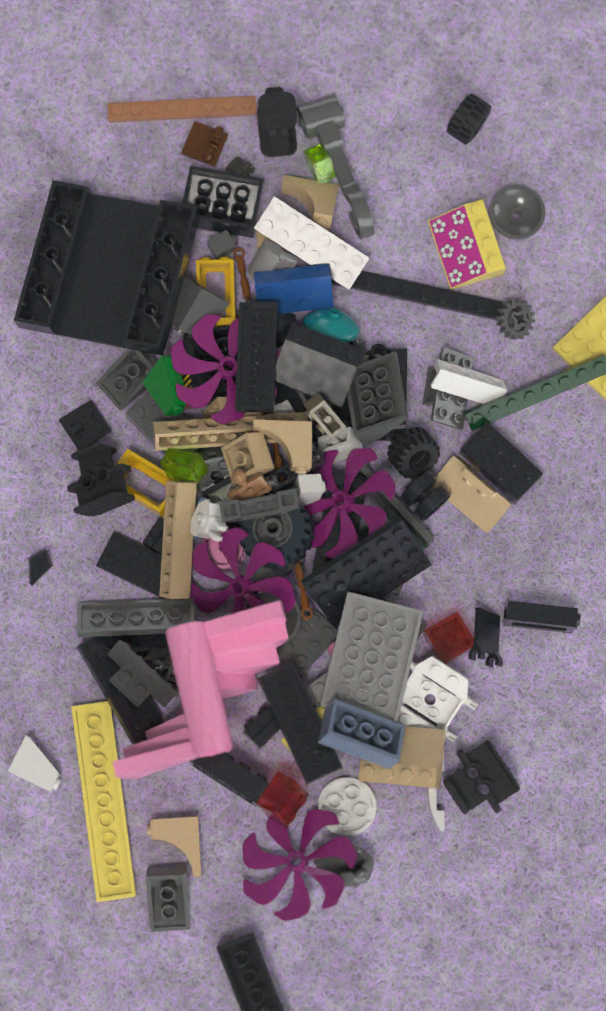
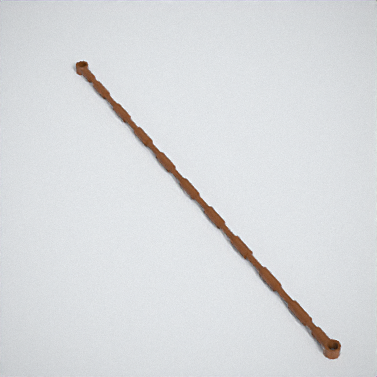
(277, 459)

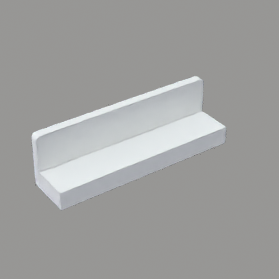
(467, 382)

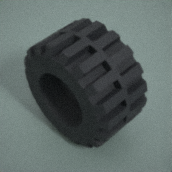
(468, 119)
(413, 452)

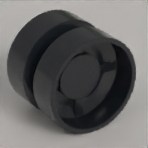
(421, 491)

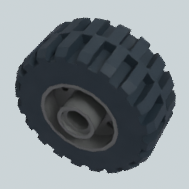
(292, 535)

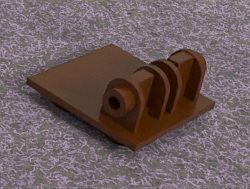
(204, 143)

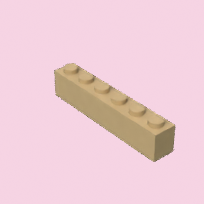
(177, 540)

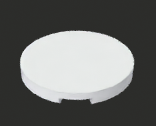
(352, 804)

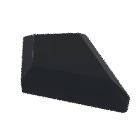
(38, 566)

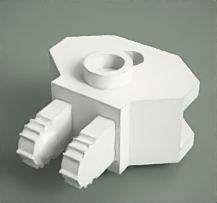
(209, 522)

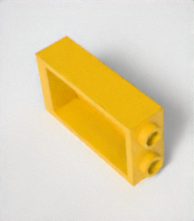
(225, 266)
(151, 470)

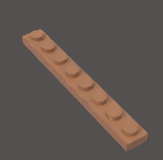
(182, 109)

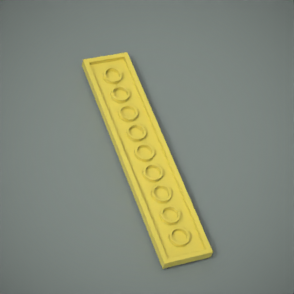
(103, 802)

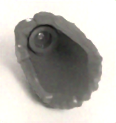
(352, 877)

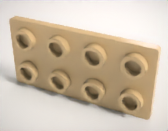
(472, 494)

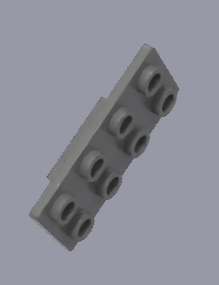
(447, 408)
(137, 679)

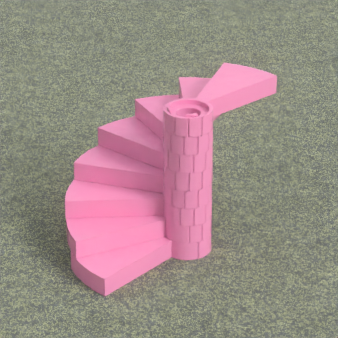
(210, 665)

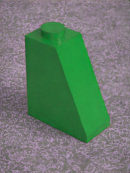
(162, 386)

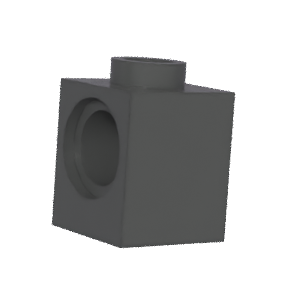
(222, 245)

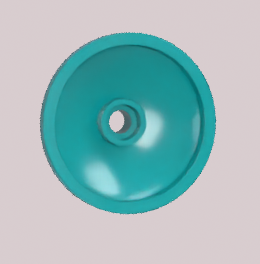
(333, 324)

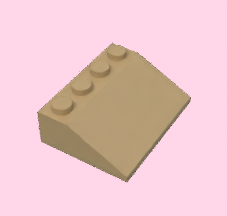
(418, 764)

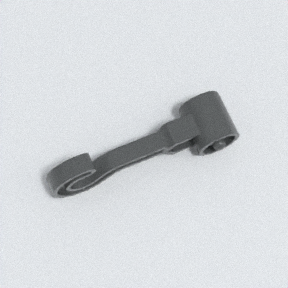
(322, 120)

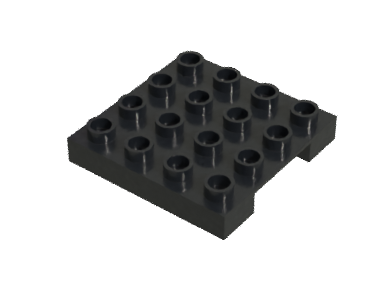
(107, 269)

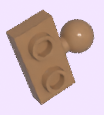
(248, 488)

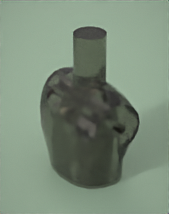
(240, 166)

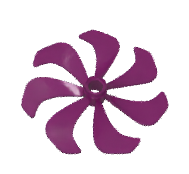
(187, 365)
(373, 515)
(261, 555)
(300, 901)

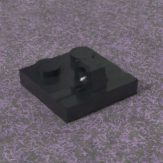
(85, 425)

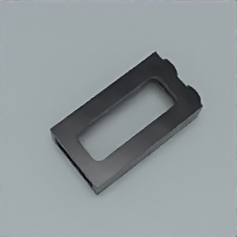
(541, 617)

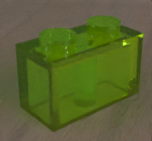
(319, 164)
(184, 465)

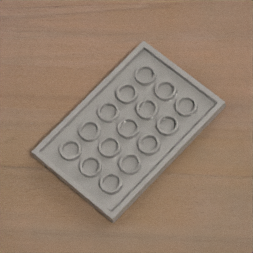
(372, 655)

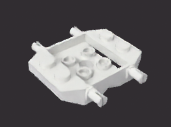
(446, 703)

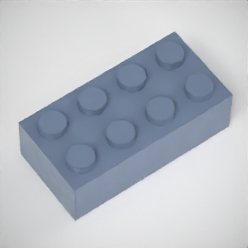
(362, 734)

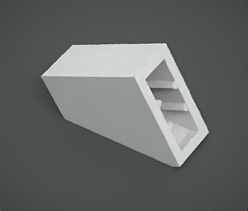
(34, 767)

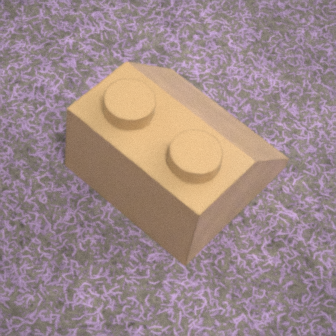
(248, 454)

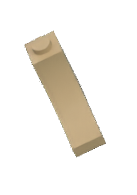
(318, 198)
(293, 437)
(182, 834)

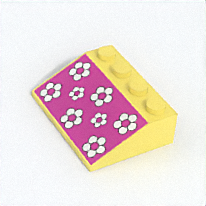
(467, 245)

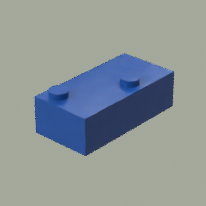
(296, 288)

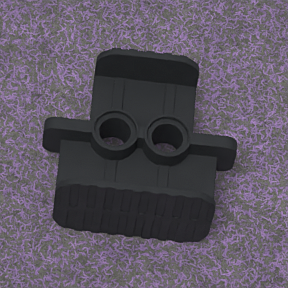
(277, 122)
(100, 483)
(491, 772)

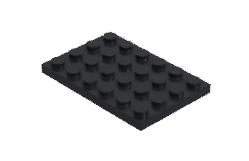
(367, 569)

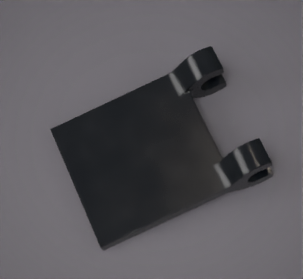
(486, 637)

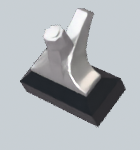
(219, 490)

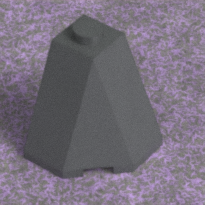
(194, 304)

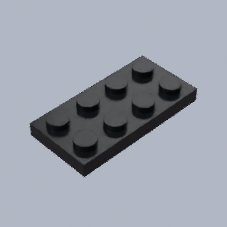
(132, 563)

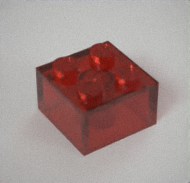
(449, 638)
(282, 799)

